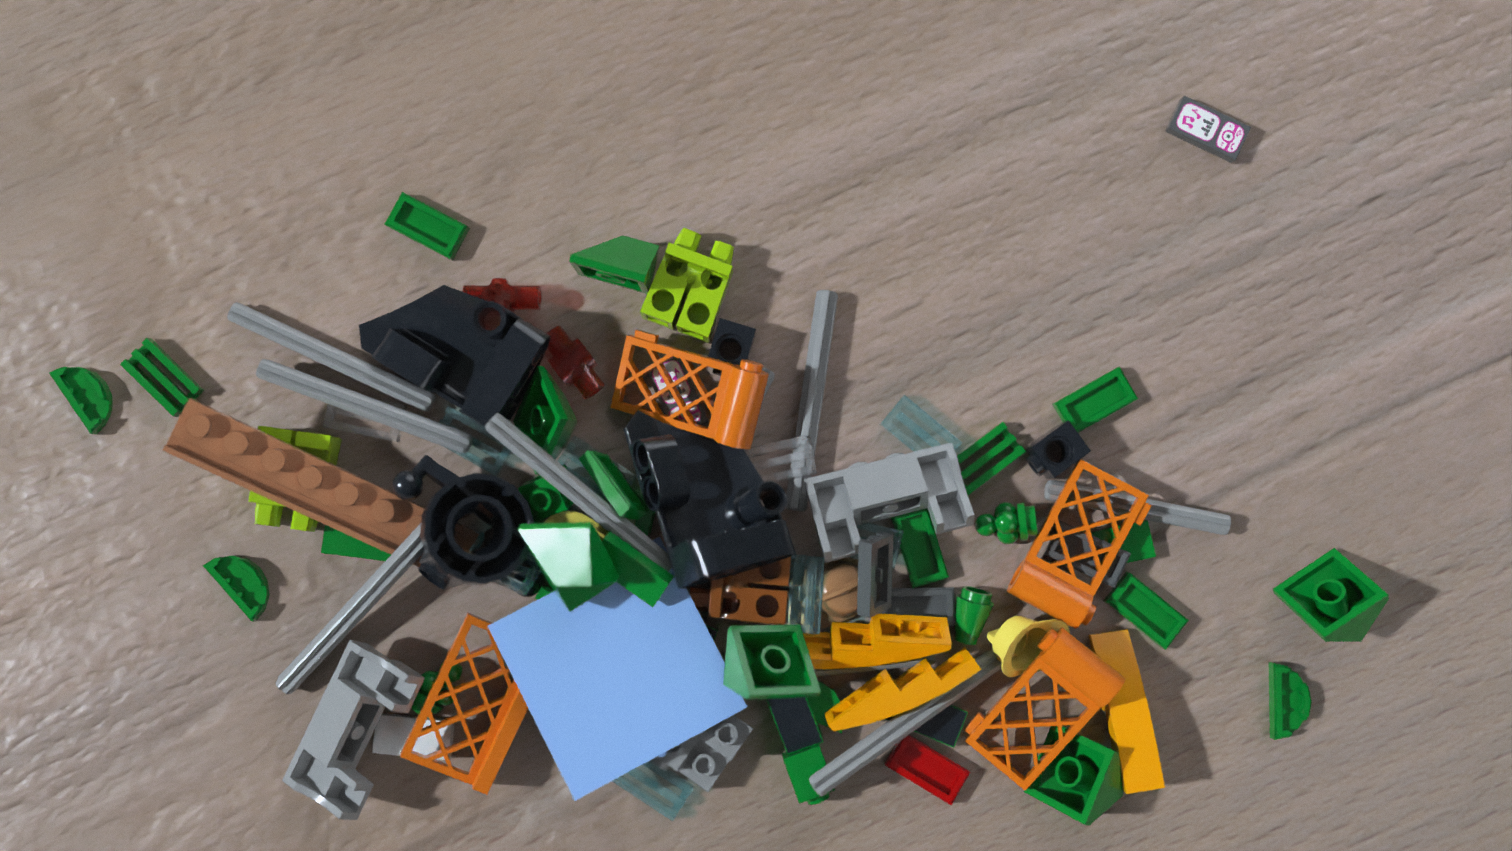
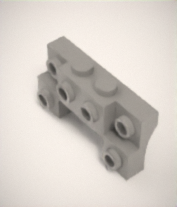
(886, 490)
(344, 724)
(707, 753)

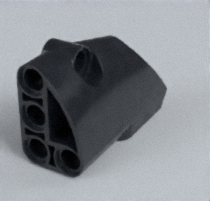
(449, 351)
(707, 502)

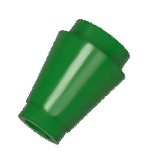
(972, 612)

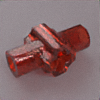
(520, 296)
(573, 363)

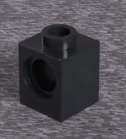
(732, 332)
(1072, 448)

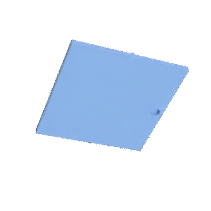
(615, 678)

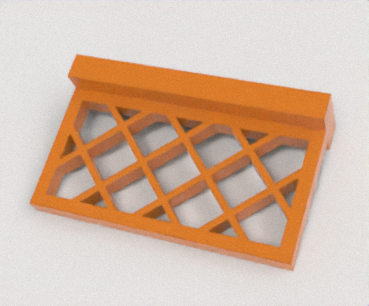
(502, 727)

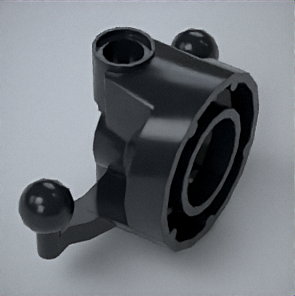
(491, 501)

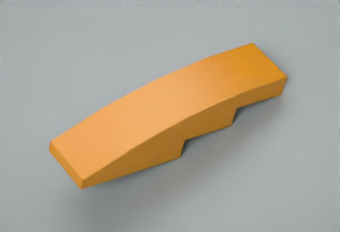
(881, 642)
(887, 697)
(1129, 715)

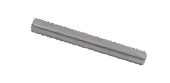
(1159, 511)

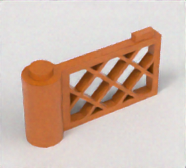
(737, 395)
(1056, 590)
(1076, 671)

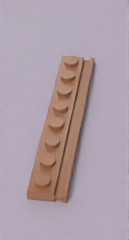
(297, 479)

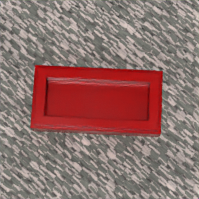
(927, 768)

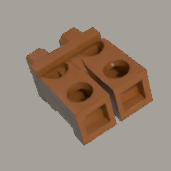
(738, 600)

